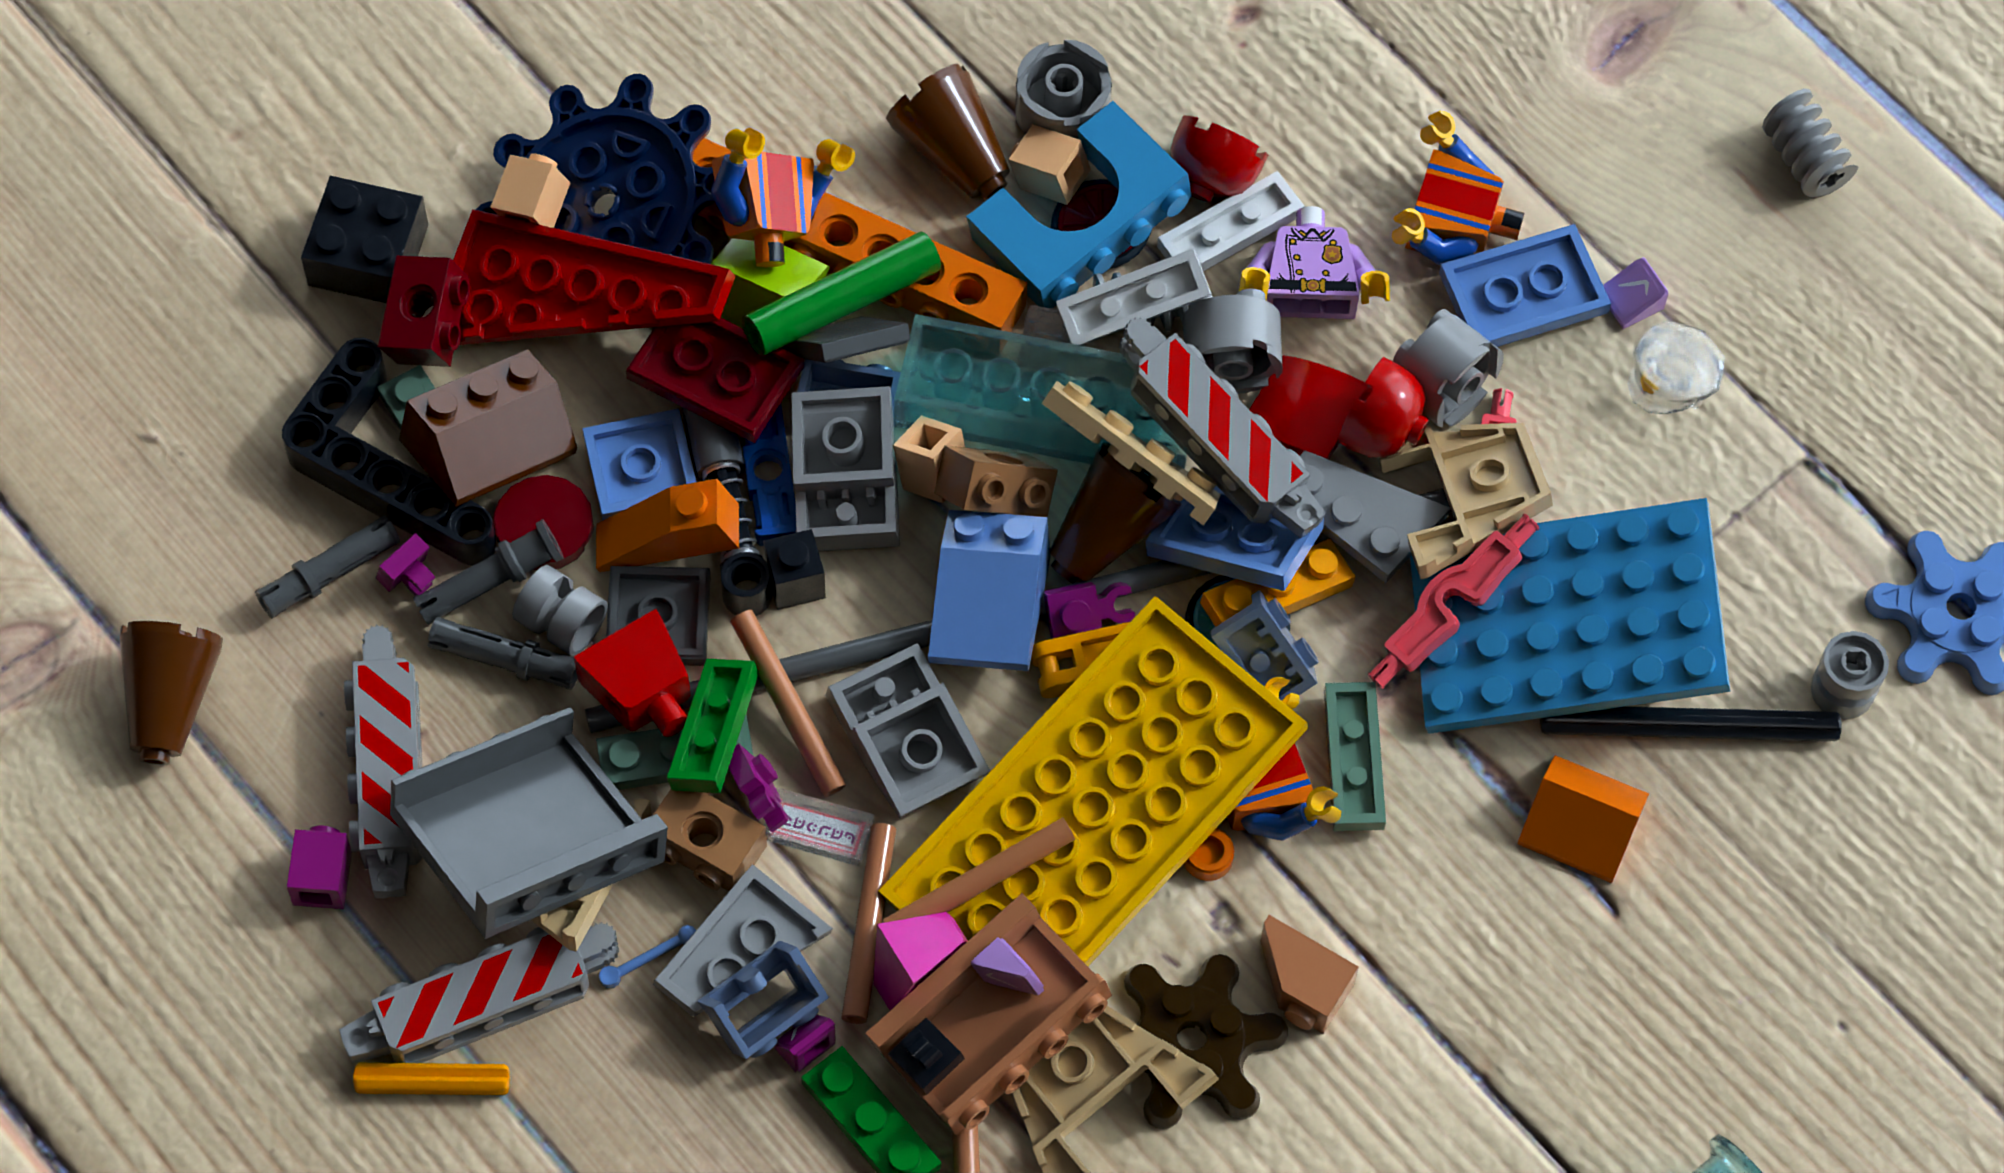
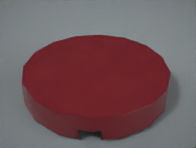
(557, 503)

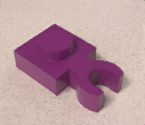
(1080, 608)
(755, 779)

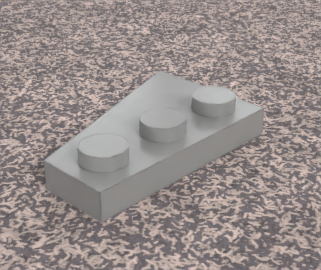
(1369, 515)
(734, 934)

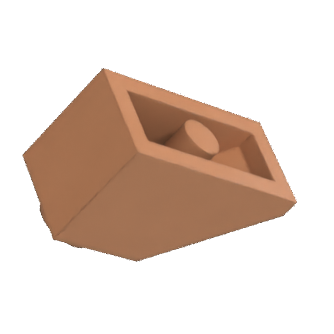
(1305, 976)

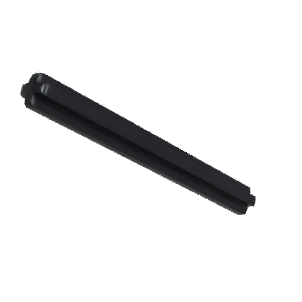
(1699, 723)

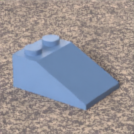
(989, 590)

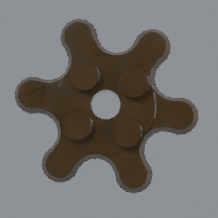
(1229, 1034)

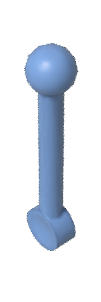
(611, 976)

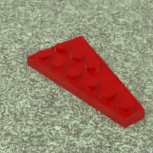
(563, 283)

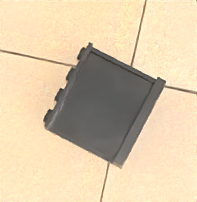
(523, 824)

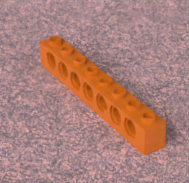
(998, 294)

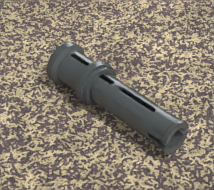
(509, 562)

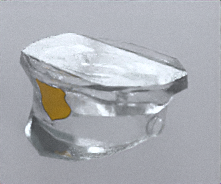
(1674, 368)

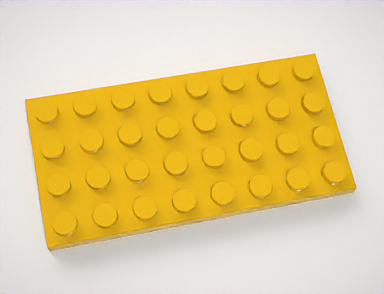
(1136, 763)

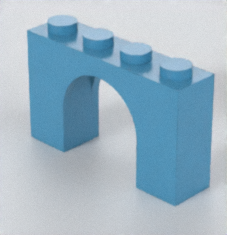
(1061, 261)

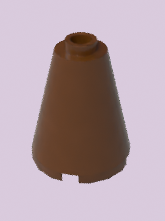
(953, 131)
(1107, 517)
(164, 684)

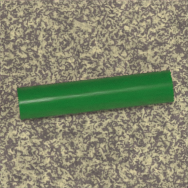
(841, 293)

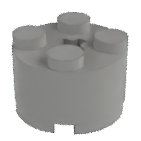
(1061, 87)
(1237, 337)
(1451, 366)

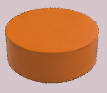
(1212, 857)

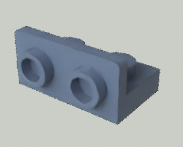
(1264, 646)

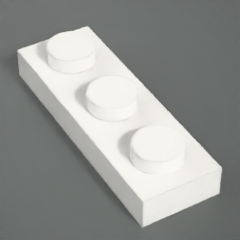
(1234, 222)
(1134, 295)

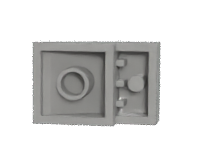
(846, 468)
(907, 730)

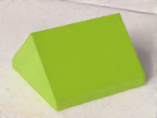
(760, 285)

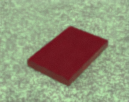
(715, 374)

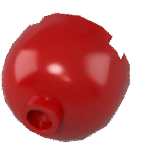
(1215, 159)
(1385, 413)

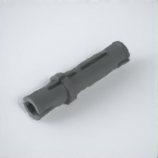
(311, 576)
(494, 650)

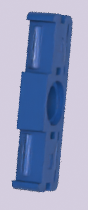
(772, 499)

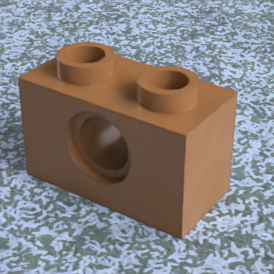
(995, 481)
(726, 860)

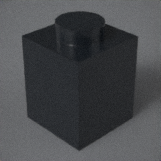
(795, 569)

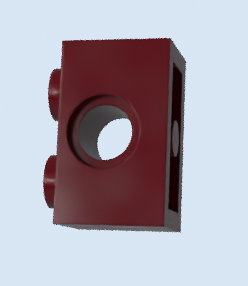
(414, 288)

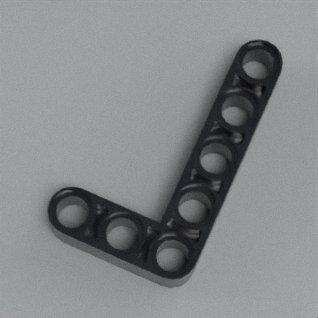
(376, 468)

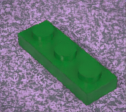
(713, 726)
(868, 1116)

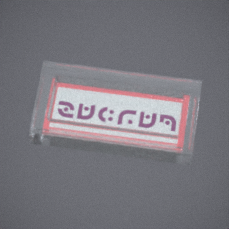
(822, 828)

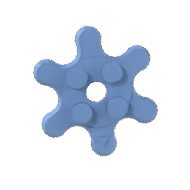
(1933, 631)

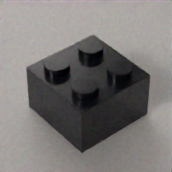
(360, 235)

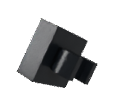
(926, 1056)

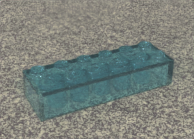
(996, 383)

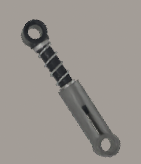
(719, 456)

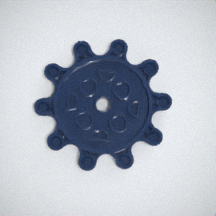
(626, 155)

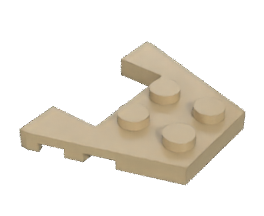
(1488, 482)
(1089, 1073)

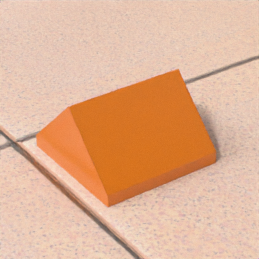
(1582, 818)

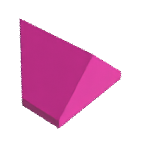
(911, 952)

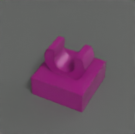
(407, 566)

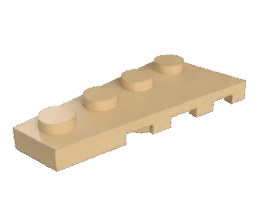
(1169, 479)

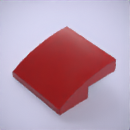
(1307, 405)

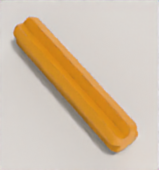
(431, 1078)

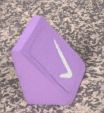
(1636, 293)
(1005, 968)

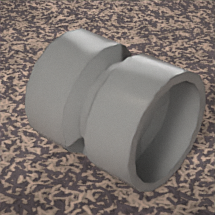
(555, 607)
(1849, 674)

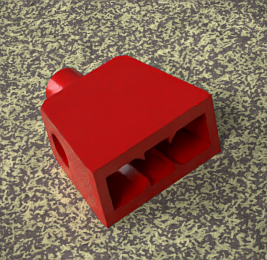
(638, 675)

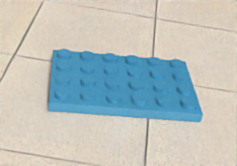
(1585, 623)

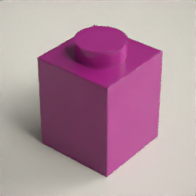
(319, 868)

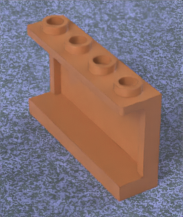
(992, 1025)

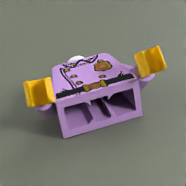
(1314, 270)

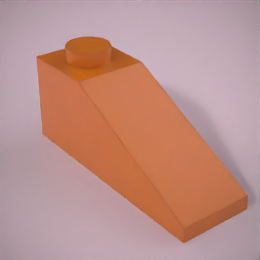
(670, 526)

